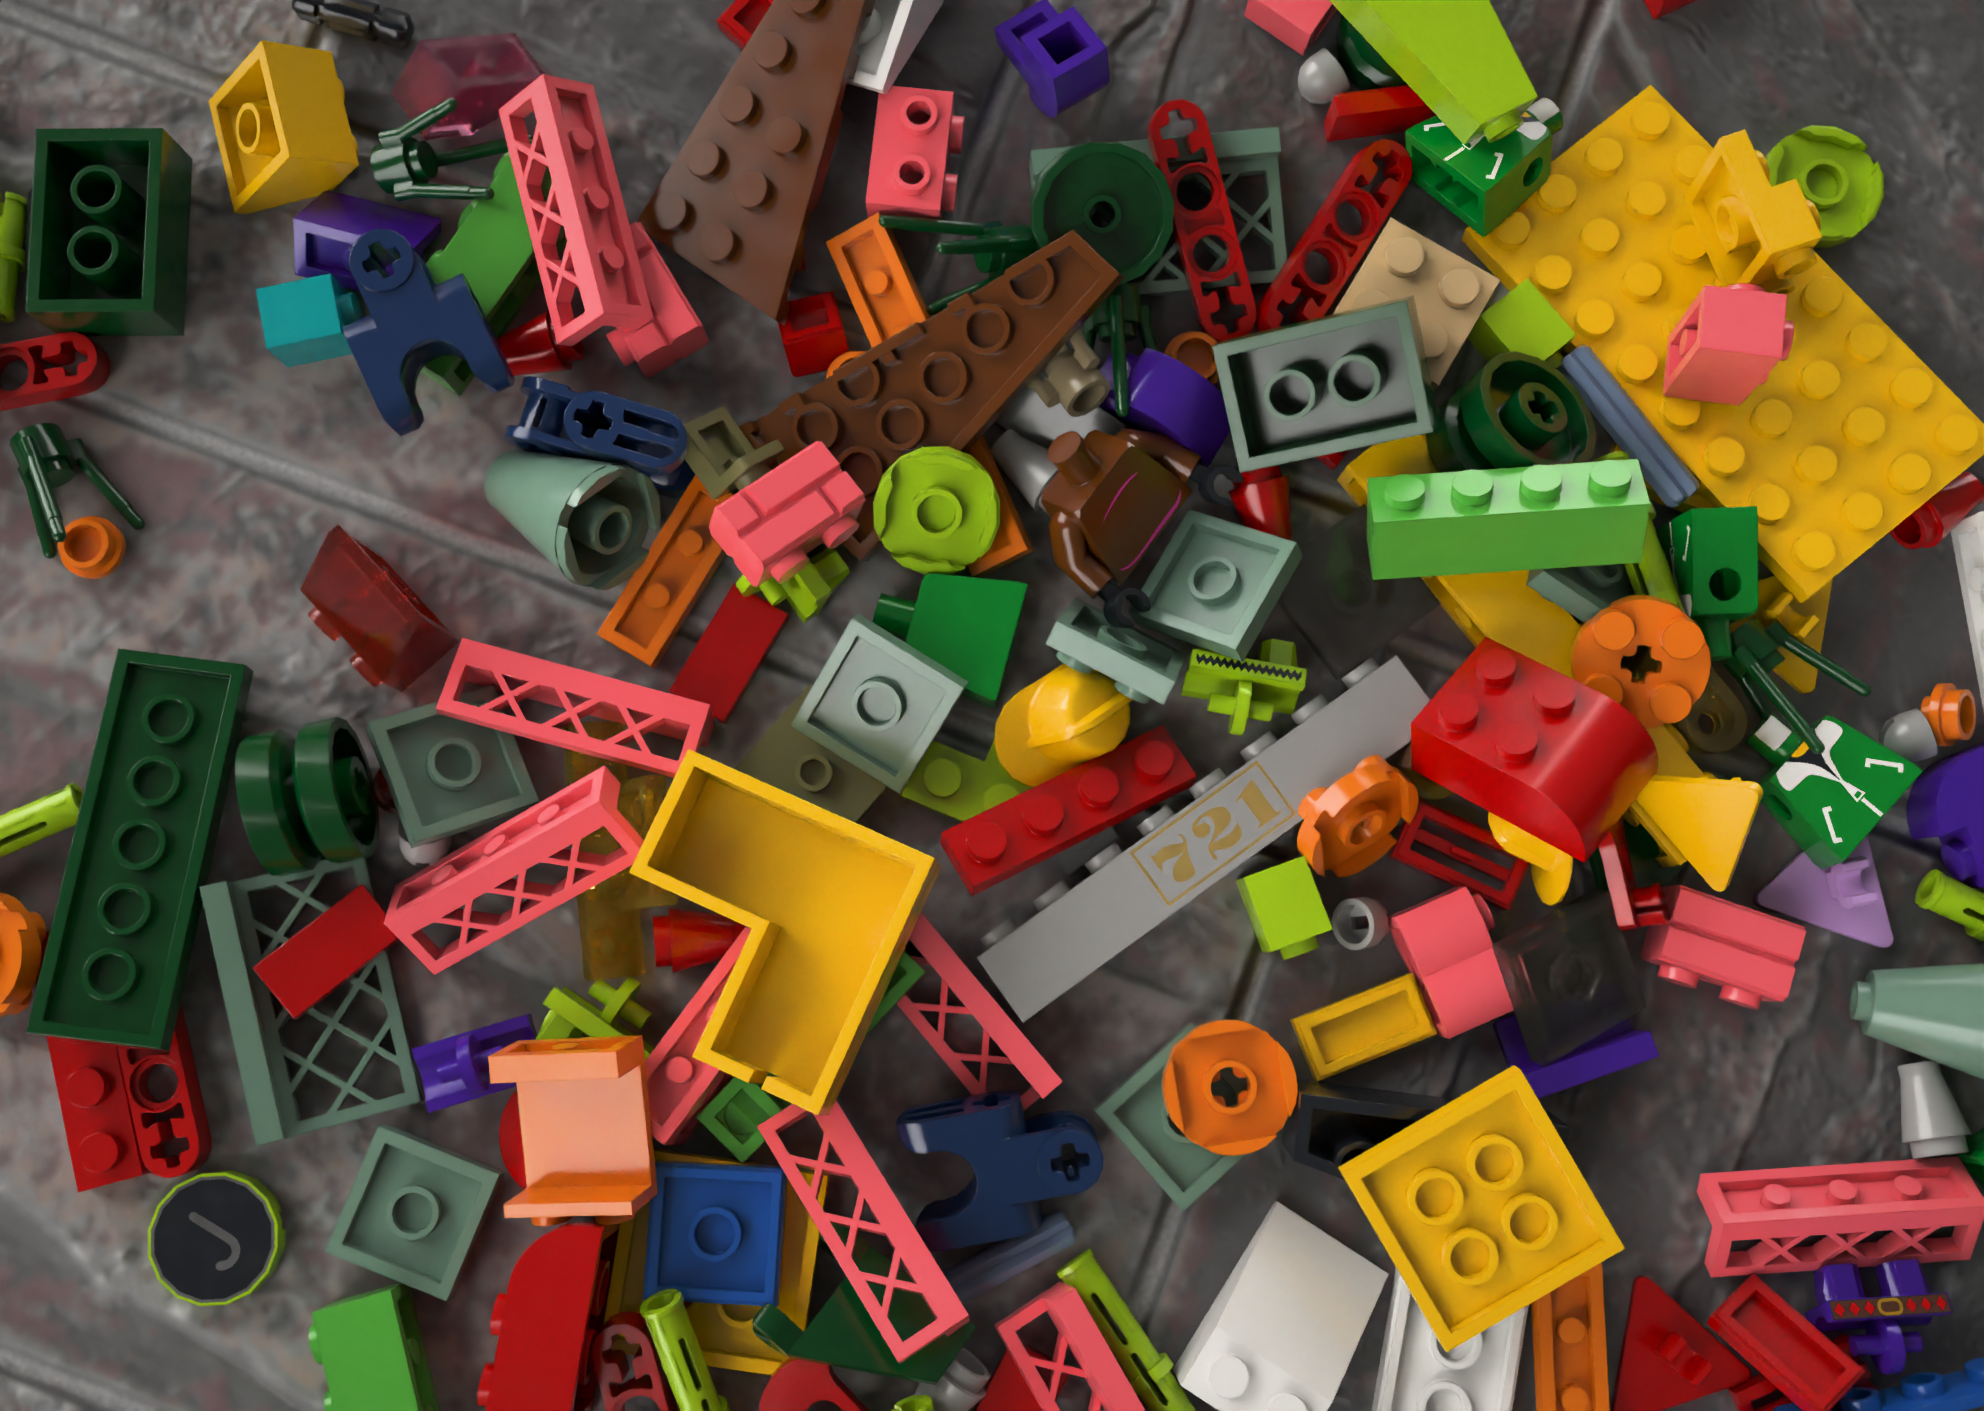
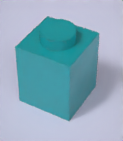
(307, 319)

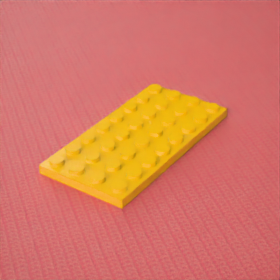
(1841, 429)

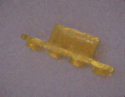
(612, 908)

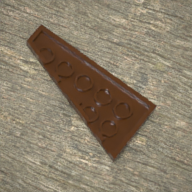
(762, 152)
(942, 376)

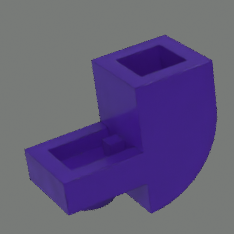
(1055, 56)
(1171, 401)
(1950, 805)

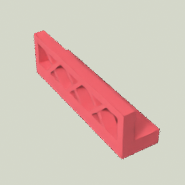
(583, 200)
(581, 695)
(503, 853)
(984, 1009)
(675, 1080)
(1846, 1206)
(891, 1221)
(1084, 1341)

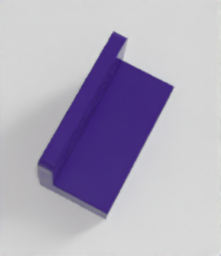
(334, 223)
(1600, 1056)

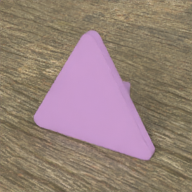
(1837, 898)

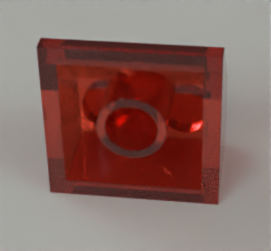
(374, 612)

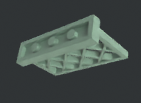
(1238, 155)
(255, 1019)

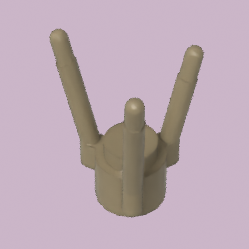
(1073, 379)

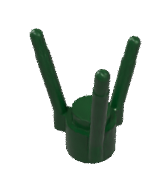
(406, 165)
(993, 249)
(1117, 323)
(47, 463)
(1757, 654)

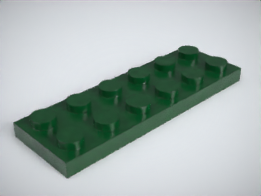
(141, 851)

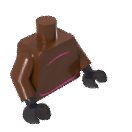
(1115, 503)

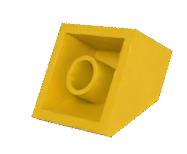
(283, 127)

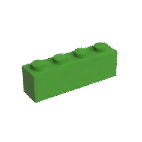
(495, 258)
(1506, 519)
(373, 1353)

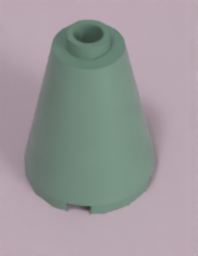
(577, 512)
(1926, 1012)

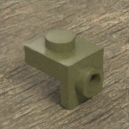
(723, 454)

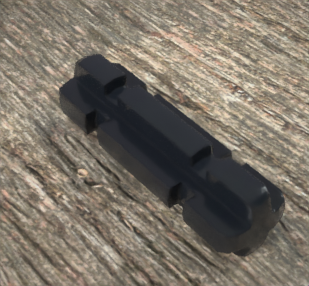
(359, 19)

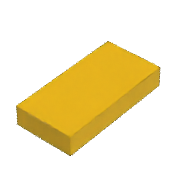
(1363, 1026)

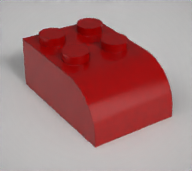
(1534, 748)
(551, 1321)

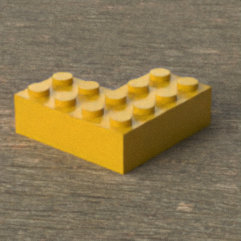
(823, 913)

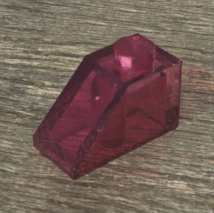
(474, 70)

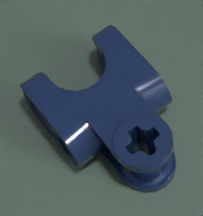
(413, 325)
(604, 429)
(1012, 1163)

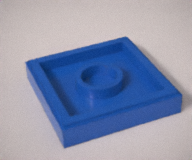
(717, 1232)

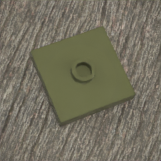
(810, 770)

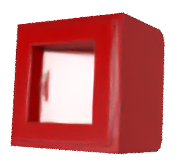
(813, 334)

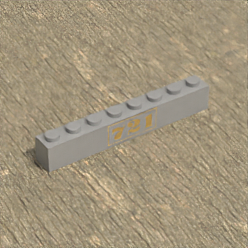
(1202, 842)

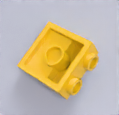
(1748, 226)

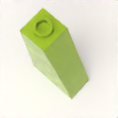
(1451, 58)

